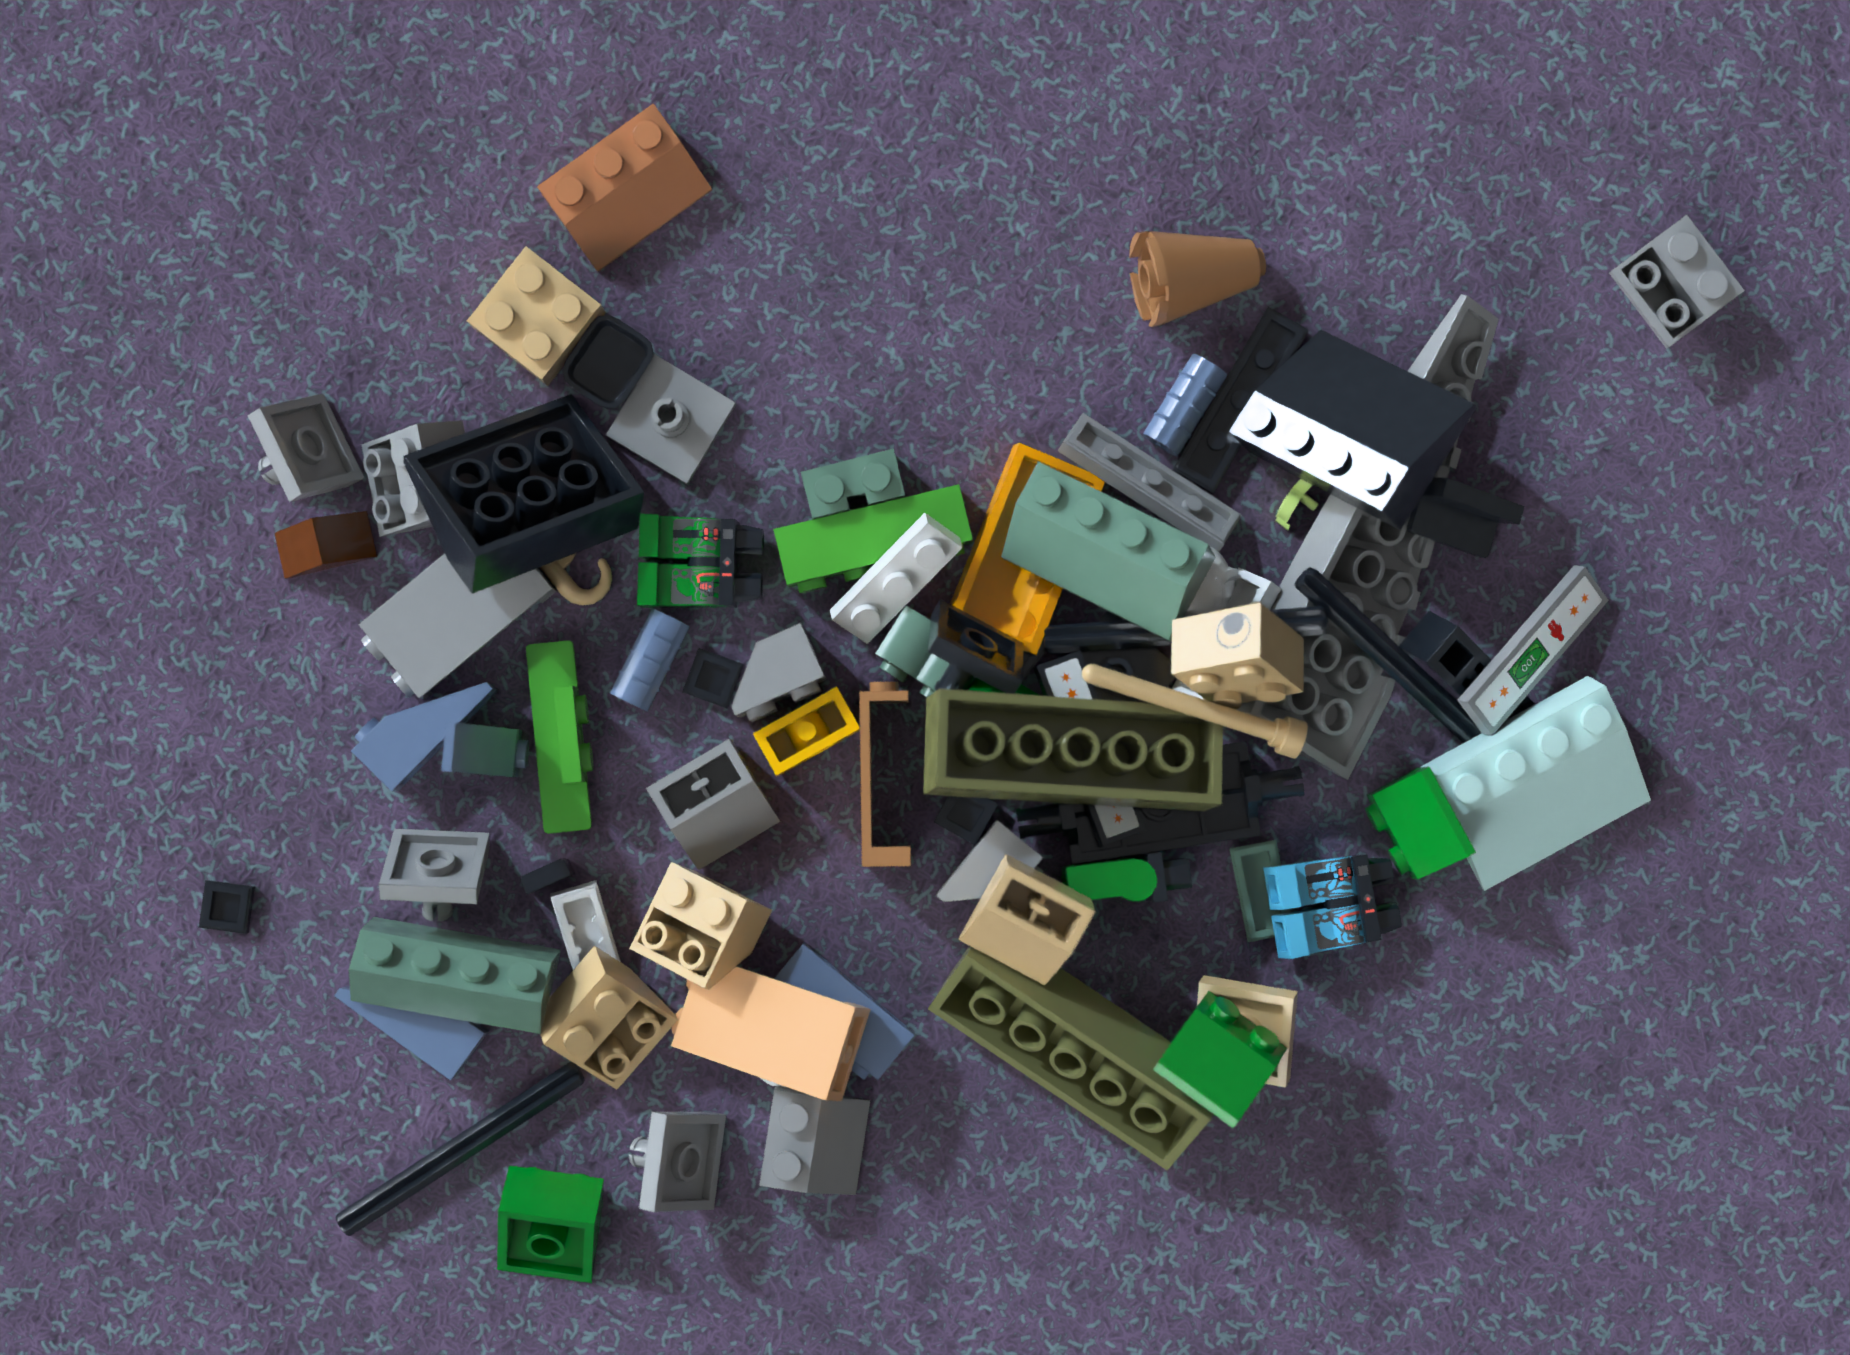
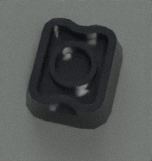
(608, 361)

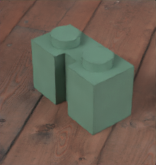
(867, 477)

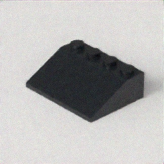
(1353, 426)
(524, 492)

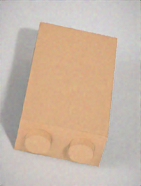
(773, 1031)

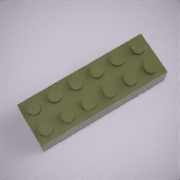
(1070, 751)
(1075, 1049)

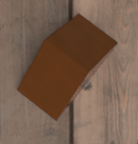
(325, 543)

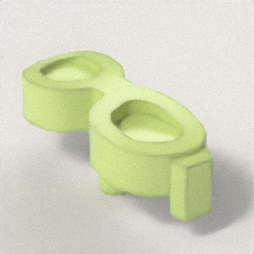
(1296, 494)

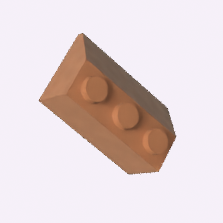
(625, 187)

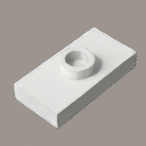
(583, 921)

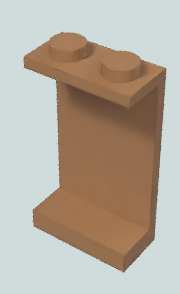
(876, 855)

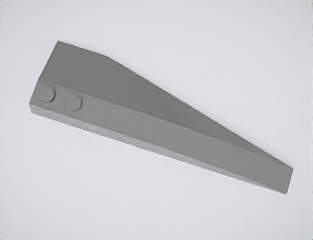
(1374, 570)

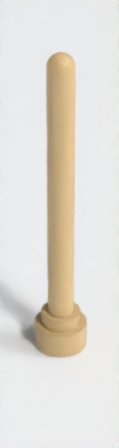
(1284, 734)

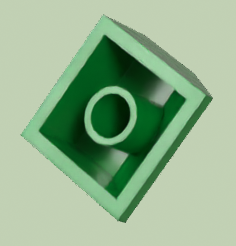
(1418, 824)
(1221, 1058)
(549, 1223)

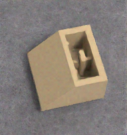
(1028, 920)
(699, 927)
(605, 1018)

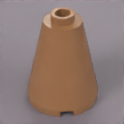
(1190, 272)

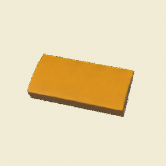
(997, 589)

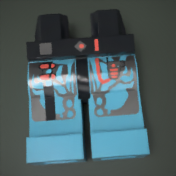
(1345, 899)

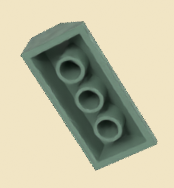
(1105, 551)
(452, 974)

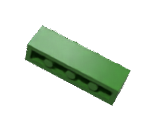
(858, 538)

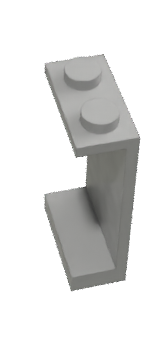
(440, 625)

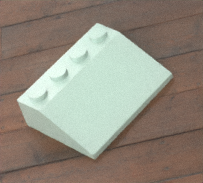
(1542, 780)

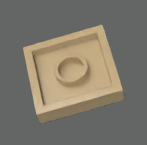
(1264, 1007)

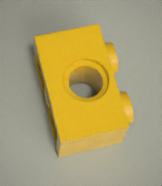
(807, 731)

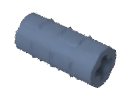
(1184, 404)
(649, 659)

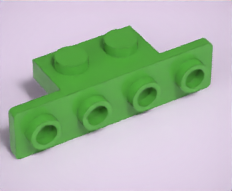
(558, 735)

